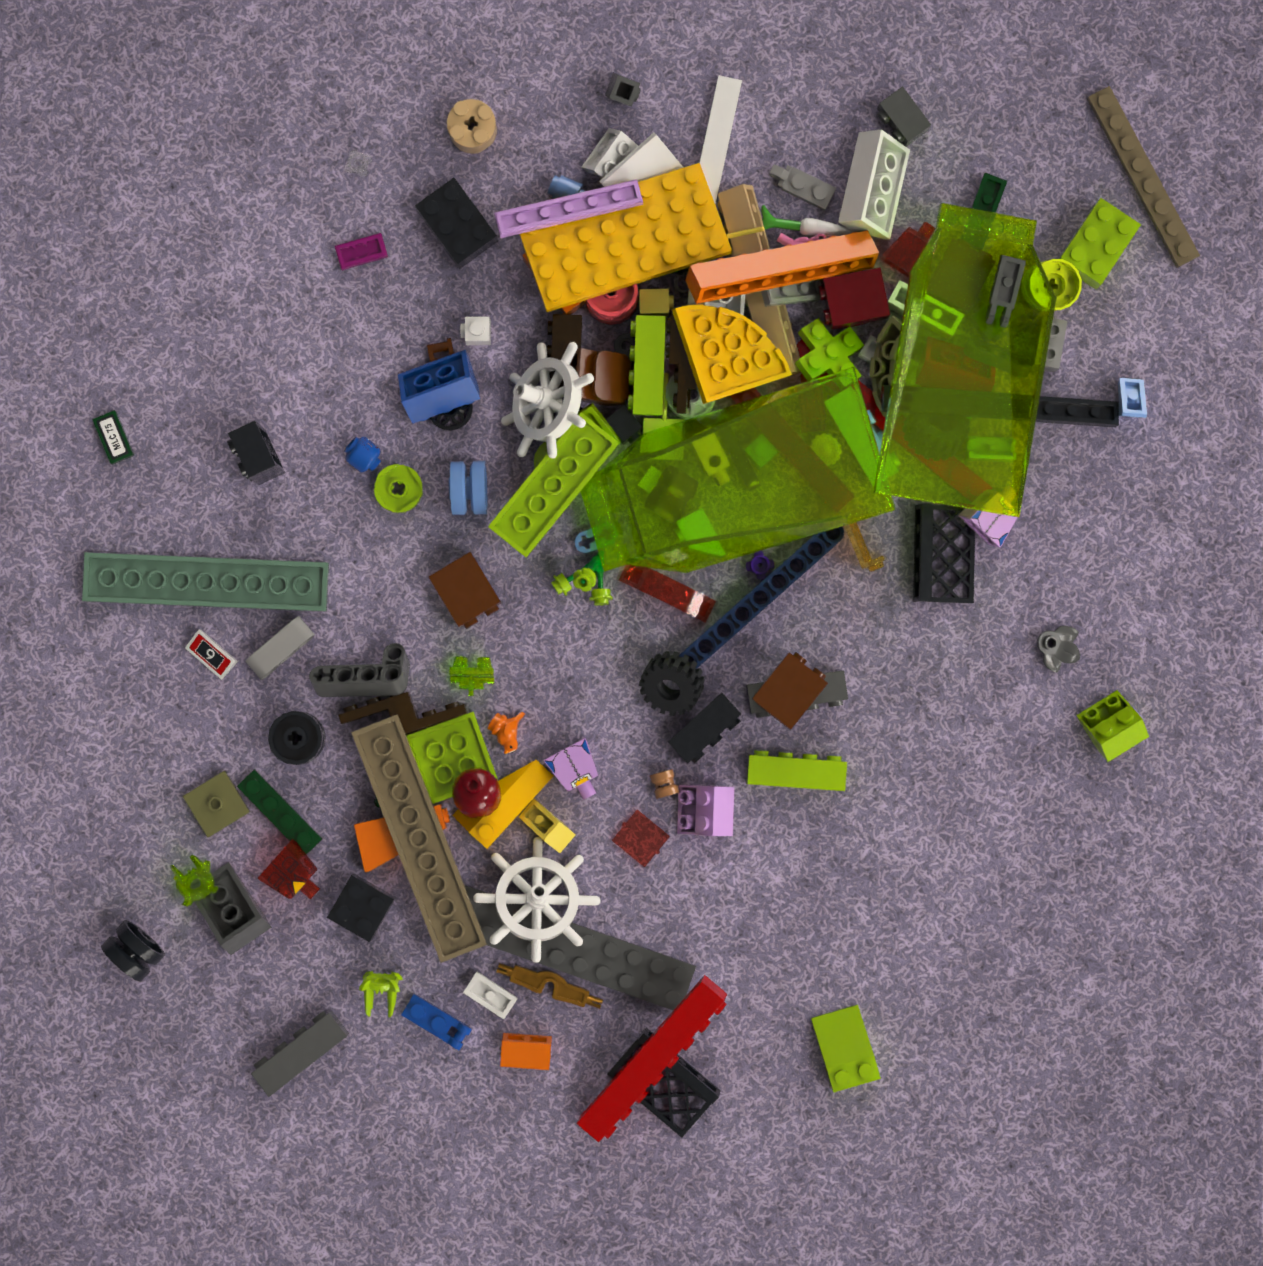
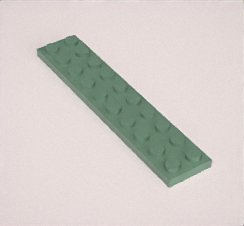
(205, 582)

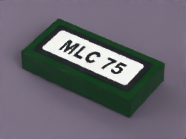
(113, 437)

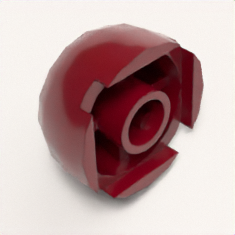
(476, 793)

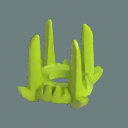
(380, 982)

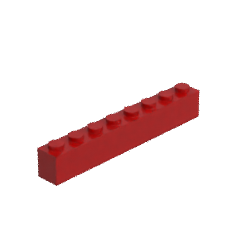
(652, 1058)

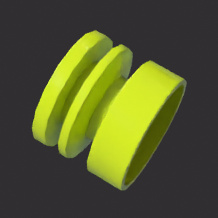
(1064, 281)

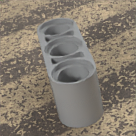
(280, 648)

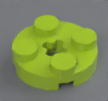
(395, 502)

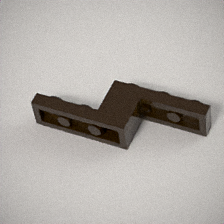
(404, 707)

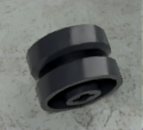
(282, 738)
(132, 950)

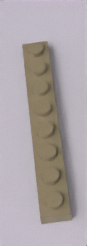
(1143, 176)

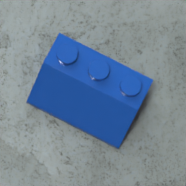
(438, 387)

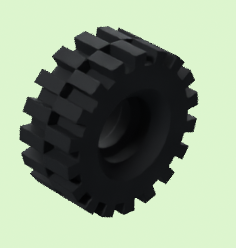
(676, 670)

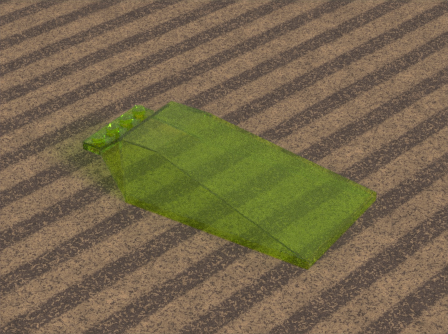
(963, 386)
(739, 479)

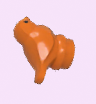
(506, 731)

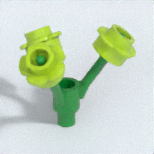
(585, 579)

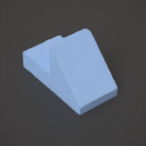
(1132, 398)

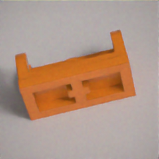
(526, 1051)

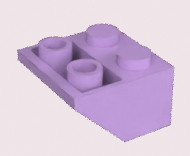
(705, 810)

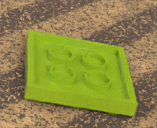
(447, 751)

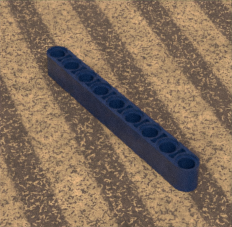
(771, 594)

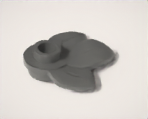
(1062, 647)

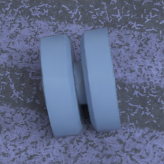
(468, 488)

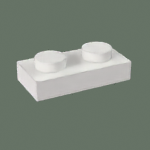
(490, 995)

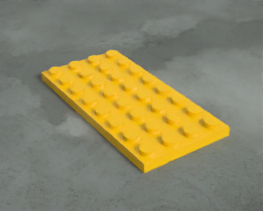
(631, 245)

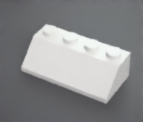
(874, 184)

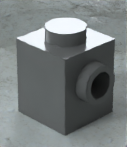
(623, 89)

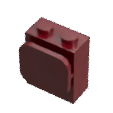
(854, 299)

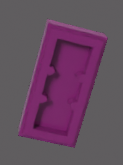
(361, 251)

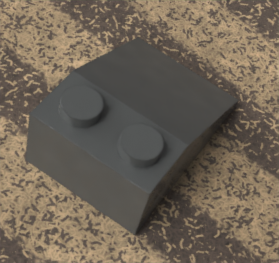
(232, 911)

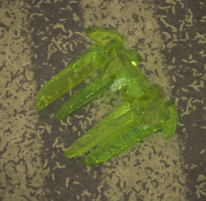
(184, 881)

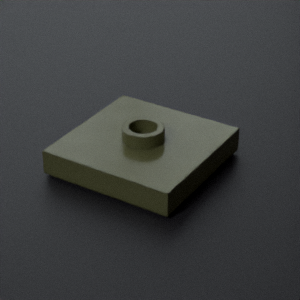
(216, 804)

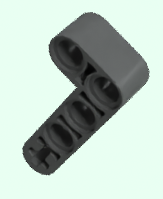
(354, 679)

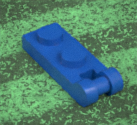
(436, 1021)

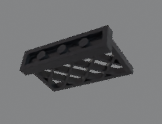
(924, 555)
(688, 1075)

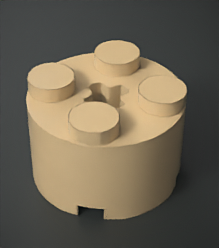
(462, 116)

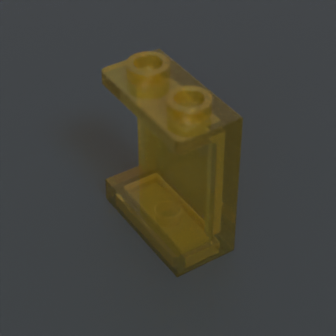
(861, 549)

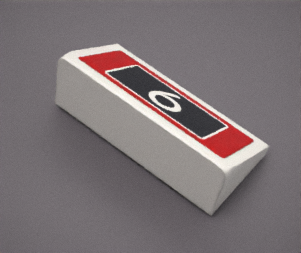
(211, 654)

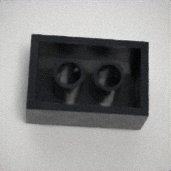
(456, 223)
(256, 453)

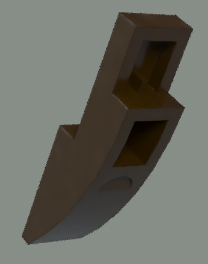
(683, 375)

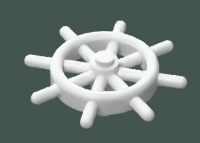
(547, 399)
(536, 899)

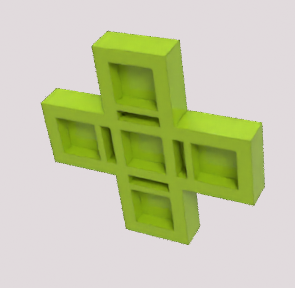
(827, 352)

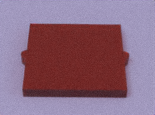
(640, 838)

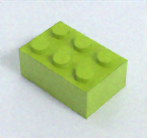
(1100, 242)

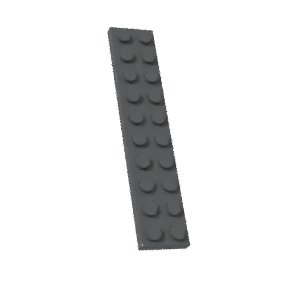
(599, 958)

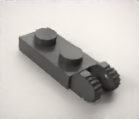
(1005, 288)

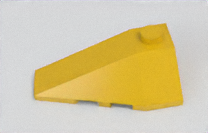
(516, 793)

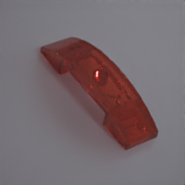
(668, 591)

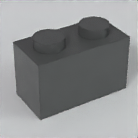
(903, 117)

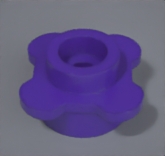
(766, 565)

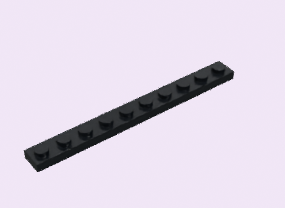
(1061, 410)

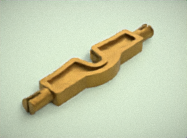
(536, 982)

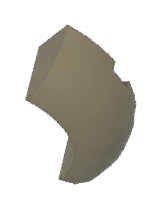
(884, 358)

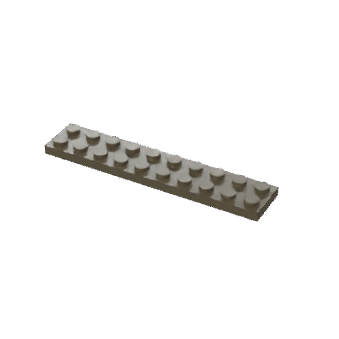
(419, 838)

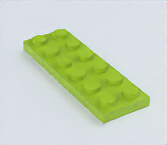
(553, 486)

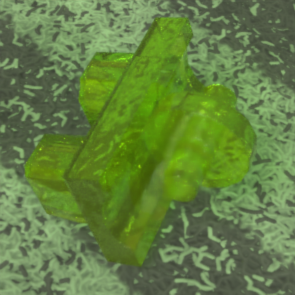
(471, 677)

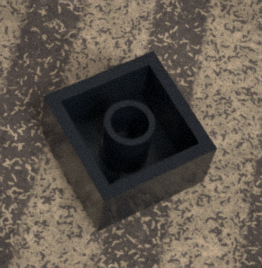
(361, 907)

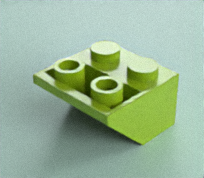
(1113, 725)

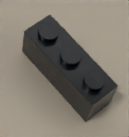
(705, 729)

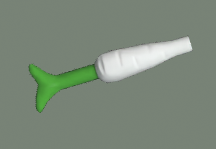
(808, 226)

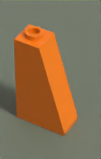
(377, 843)

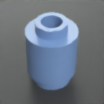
(564, 186)

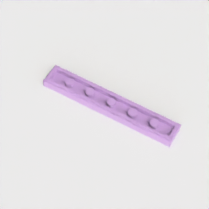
(568, 208)

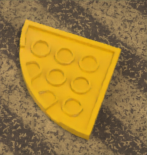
(727, 351)

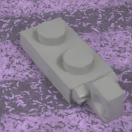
(803, 186)

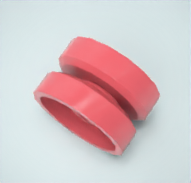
(614, 308)

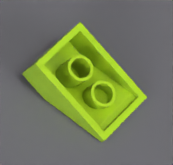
(845, 1048)

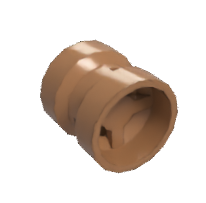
(664, 778)

